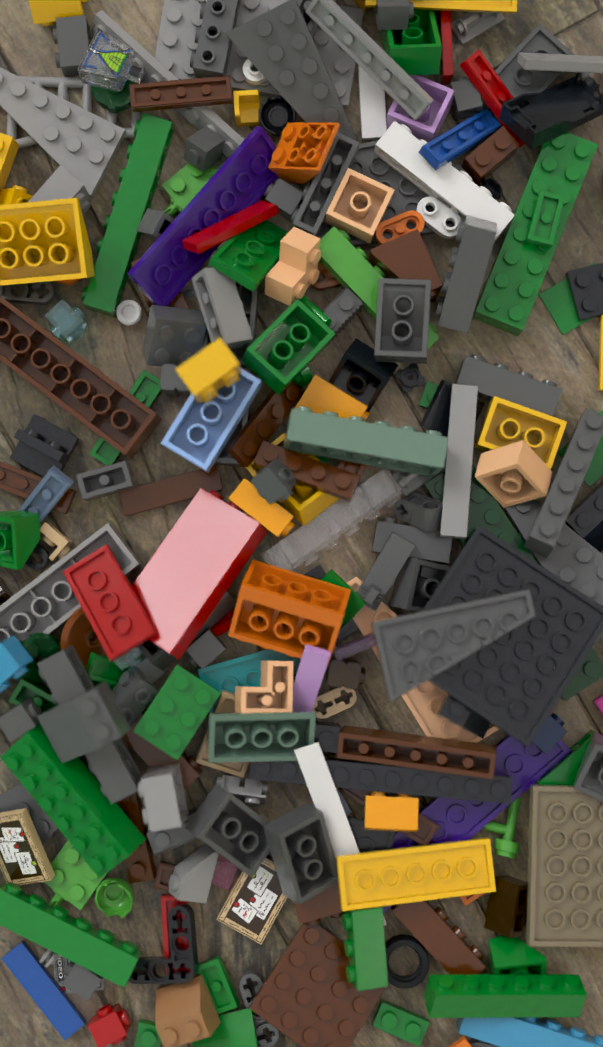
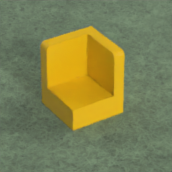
(246, 107)

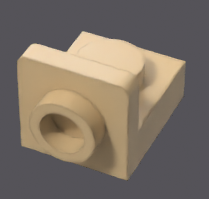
(55, 537)

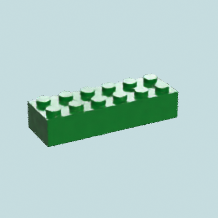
(73, 802)

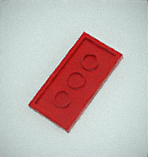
(109, 602)

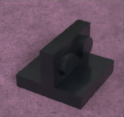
(43, 446)

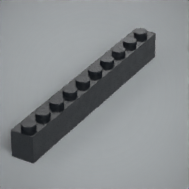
(392, 779)

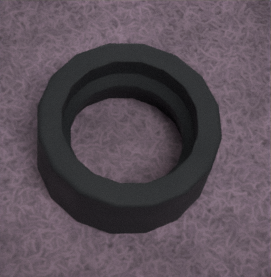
(419, 975)

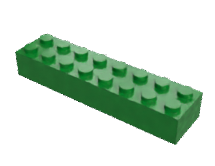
(523, 265)

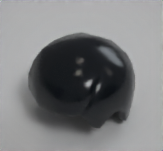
(275, 115)

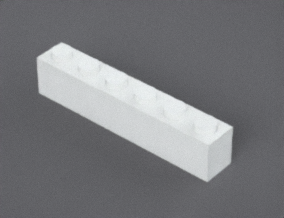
(446, 184)

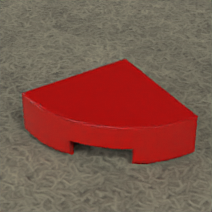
(224, 624)

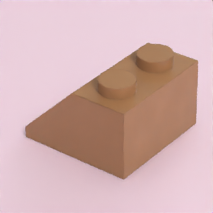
(184, 1012)

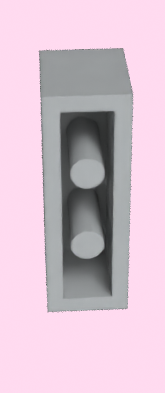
(222, 308)

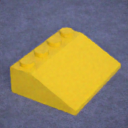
(44, 242)

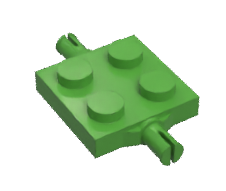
(185, 185)
(73, 878)

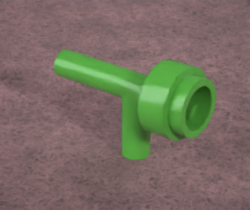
(506, 846)

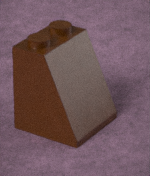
(407, 259)

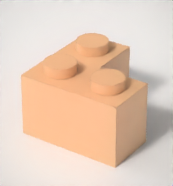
(295, 268)
(274, 691)

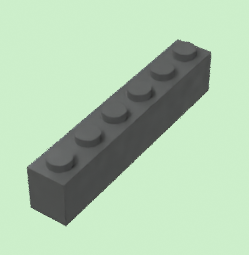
(565, 484)
(110, 763)

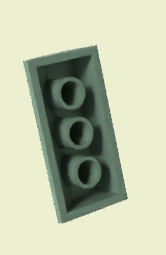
(258, 736)

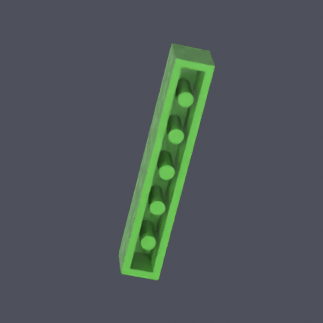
(353, 271)

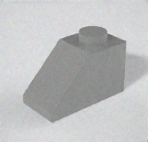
(194, 876)

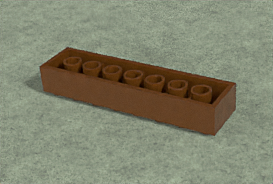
(73, 382)

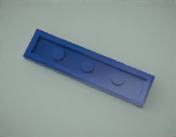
(460, 139)
(44, 990)

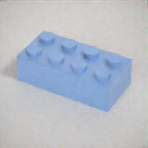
(206, 427)

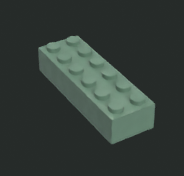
(365, 442)

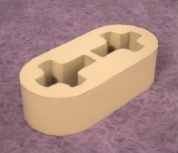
(335, 707)

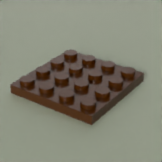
(310, 992)

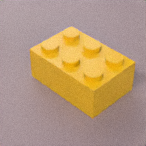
(511, 422)

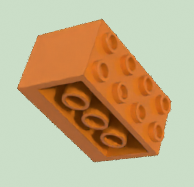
(287, 610)

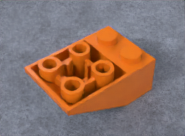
(302, 150)

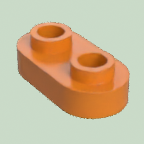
(397, 226)

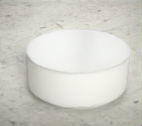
(129, 313)

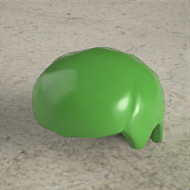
(114, 897)

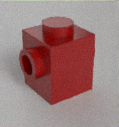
(109, 1025)

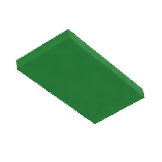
(250, 254)

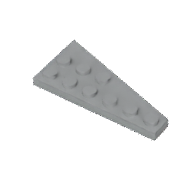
(65, 131)

